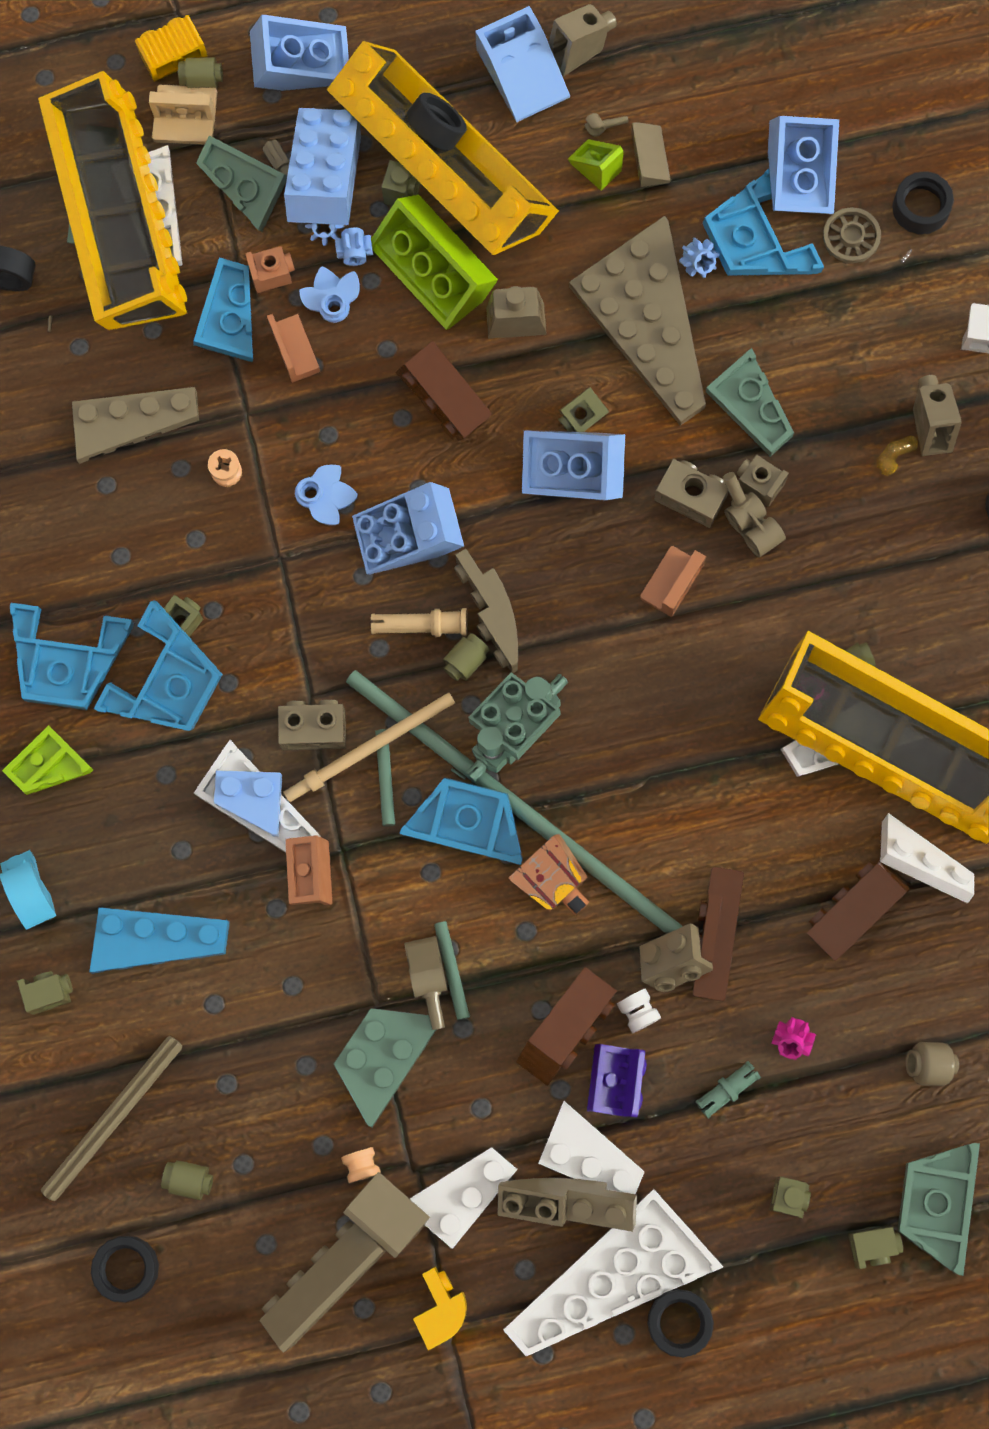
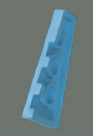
(146, 938)

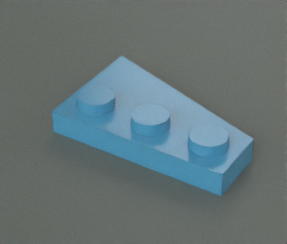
(227, 312)

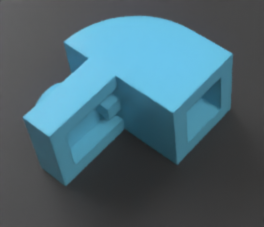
(26, 890)

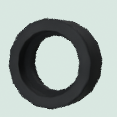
(436, 121)
(930, 182)
(15, 269)
(99, 1265)
(703, 1335)

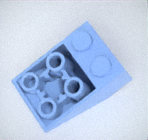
(521, 64)
(408, 529)

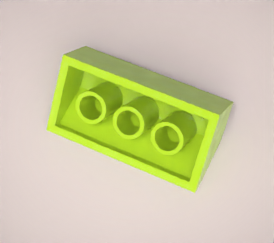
(431, 260)

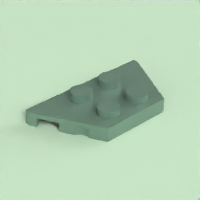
(381, 1057)
(939, 1204)

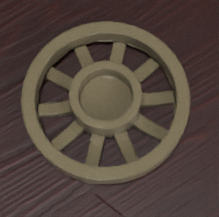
(851, 235)

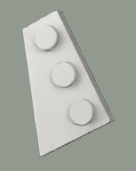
(920, 859)
(586, 1154)
(463, 1195)

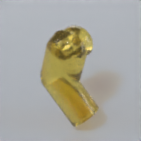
(892, 451)

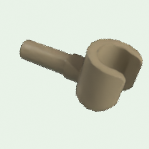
(596, 126)

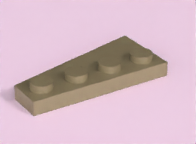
(119, 420)

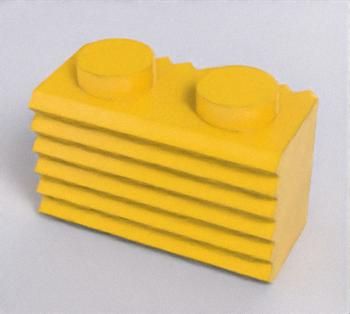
(169, 45)

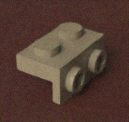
(673, 959)

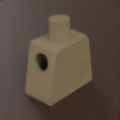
(579, 36)
(515, 313)
(936, 416)

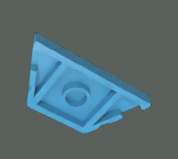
(468, 820)

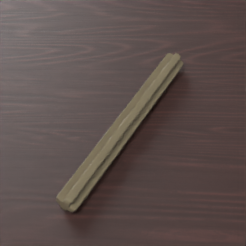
(111, 1118)

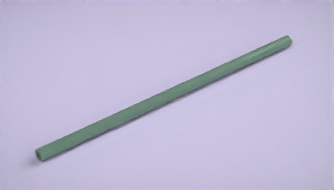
(519, 807)

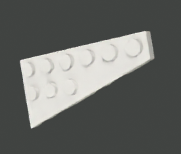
(615, 1277)

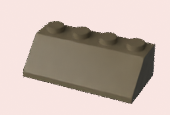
(321, 1286)

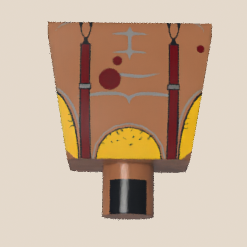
(552, 876)

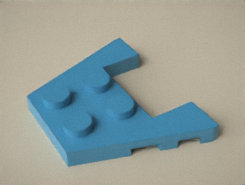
(748, 241)
(63, 671)
(177, 684)

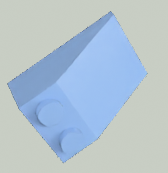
(296, 53)
(803, 163)
(573, 464)

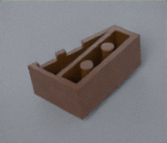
(444, 392)
(857, 908)
(567, 1026)

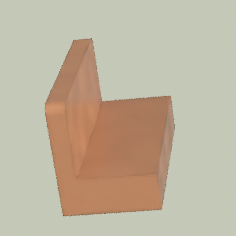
(294, 347)
(672, 580)
(308, 870)

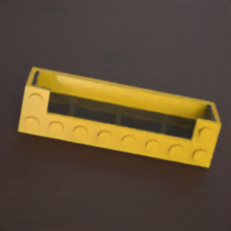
(467, 180)
(112, 203)
(884, 733)

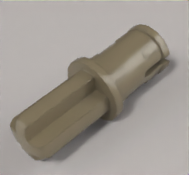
(276, 156)

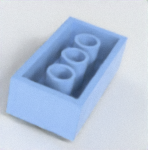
(322, 167)

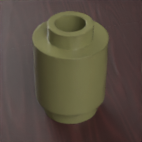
(200, 72)
(465, 657)
(187, 1179)

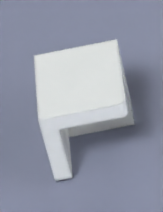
(977, 333)

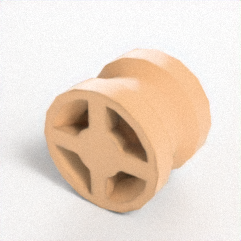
(228, 474)
(360, 1165)

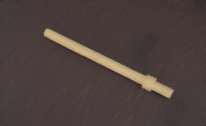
(315, 779)

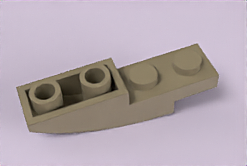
(497, 618)
(564, 1199)

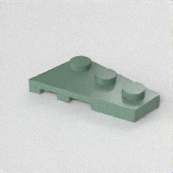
(243, 179)
(750, 402)

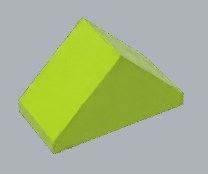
(598, 162)

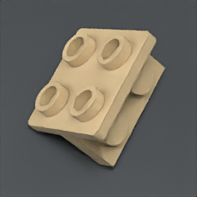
(183, 114)

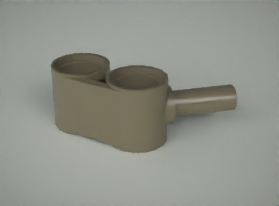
(747, 518)
(427, 975)

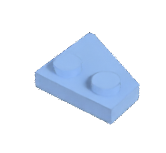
(251, 797)

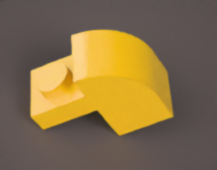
(447, 1316)

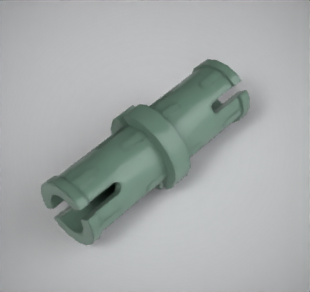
(728, 1089)

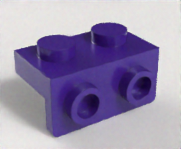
(616, 1081)

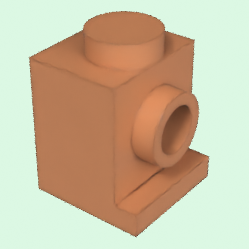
(270, 277)

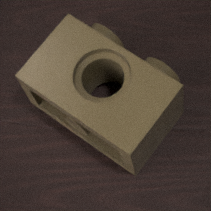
(699, 508)

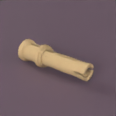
(436, 623)

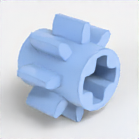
(324, 235)
(353, 246)
(699, 257)

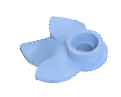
(331, 291)
(330, 495)

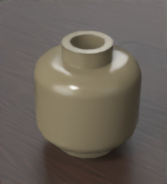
(932, 1063)

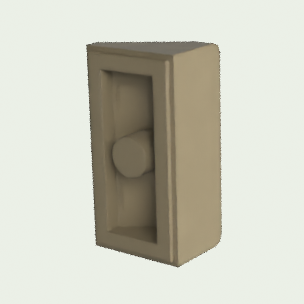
(650, 154)

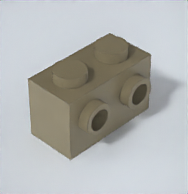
(312, 725)

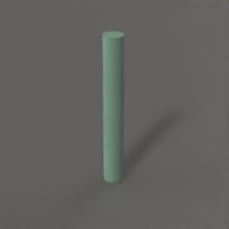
(385, 784)
(451, 970)

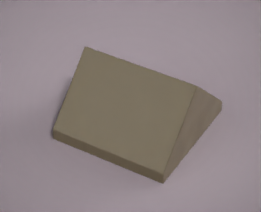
(387, 1215)

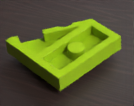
(45, 763)

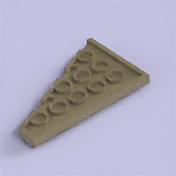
(643, 311)

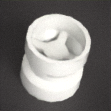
(643, 1017)

